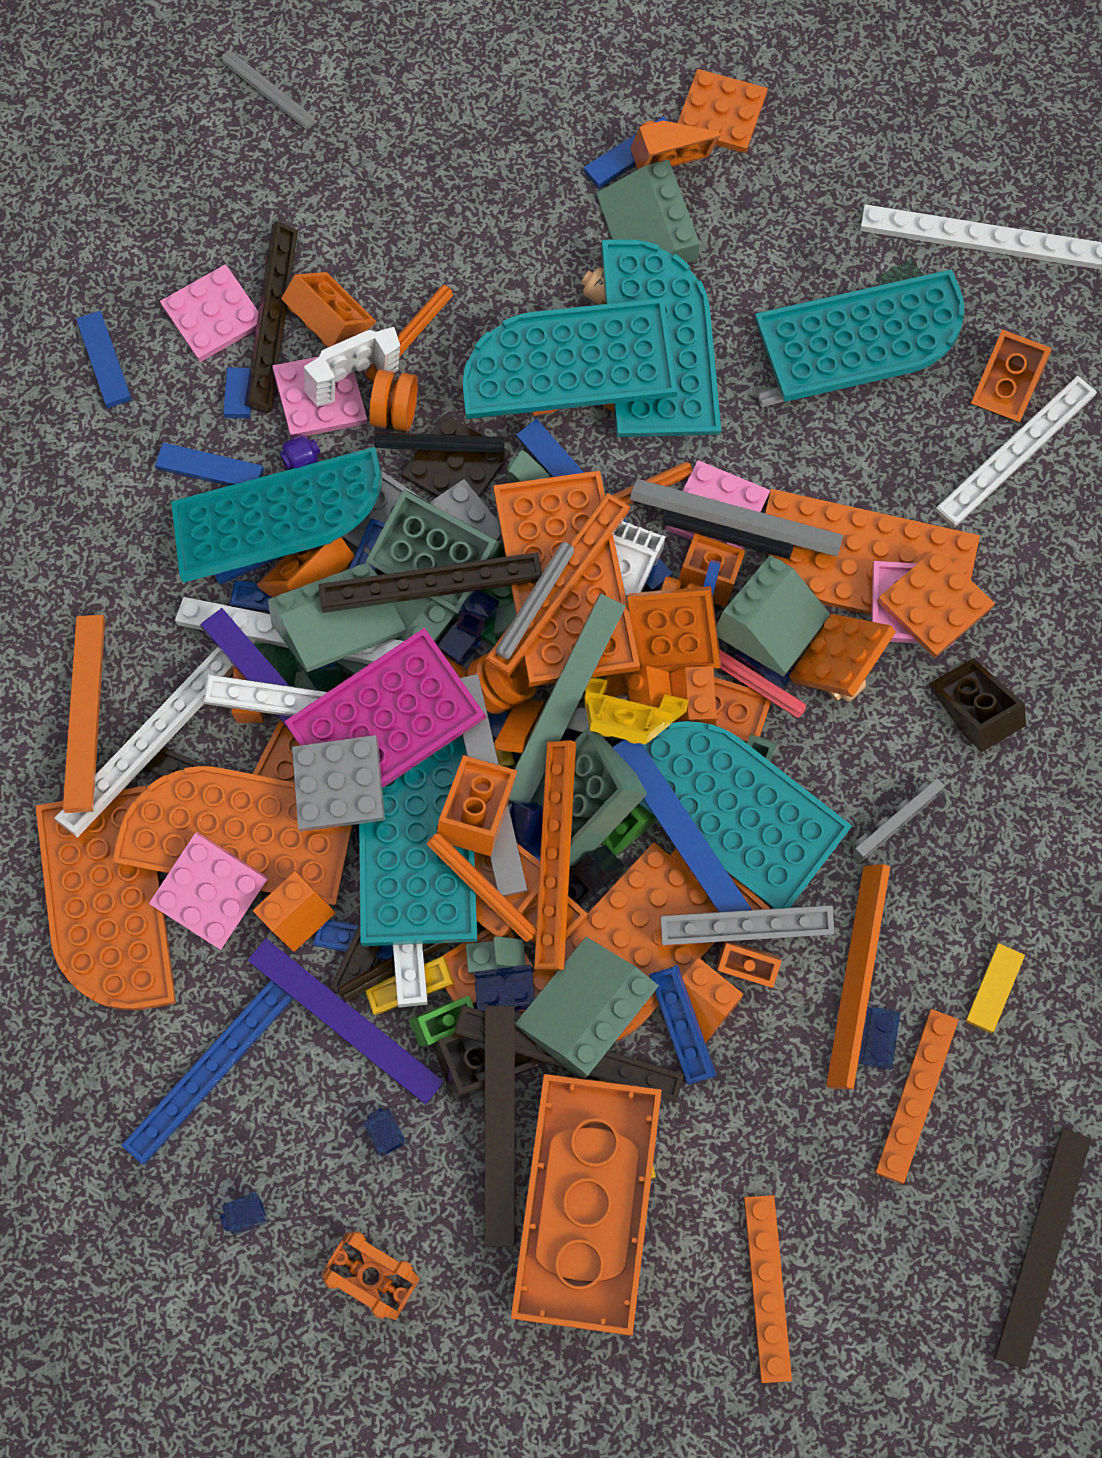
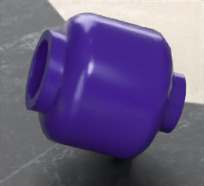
(299, 452)

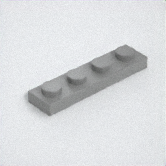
(905, 812)

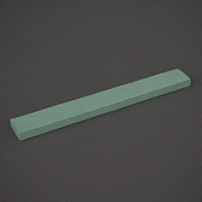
(565, 695)

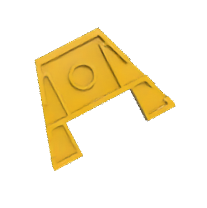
(626, 718)

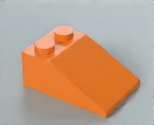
(671, 142)
(1011, 375)
(476, 805)

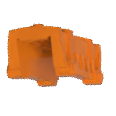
(372, 1259)

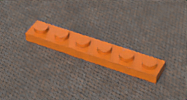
(916, 1096)
(767, 1289)

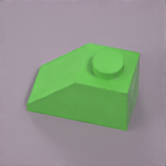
(629, 829)
(438, 1022)

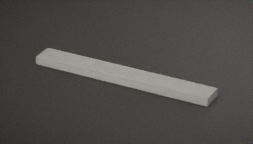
(736, 517)
(505, 855)

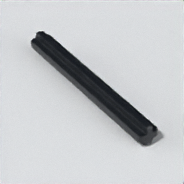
(439, 442)
(728, 534)

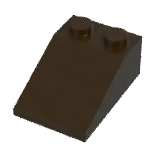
(979, 704)
(464, 1064)

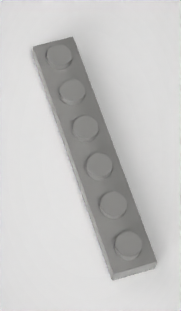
(746, 925)

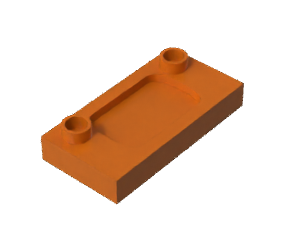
(587, 1205)

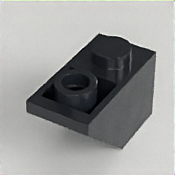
(593, 874)

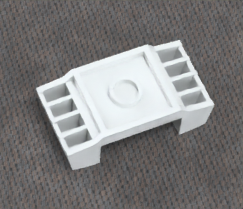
(350, 356)
(636, 554)

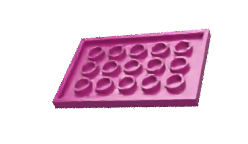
(403, 698)

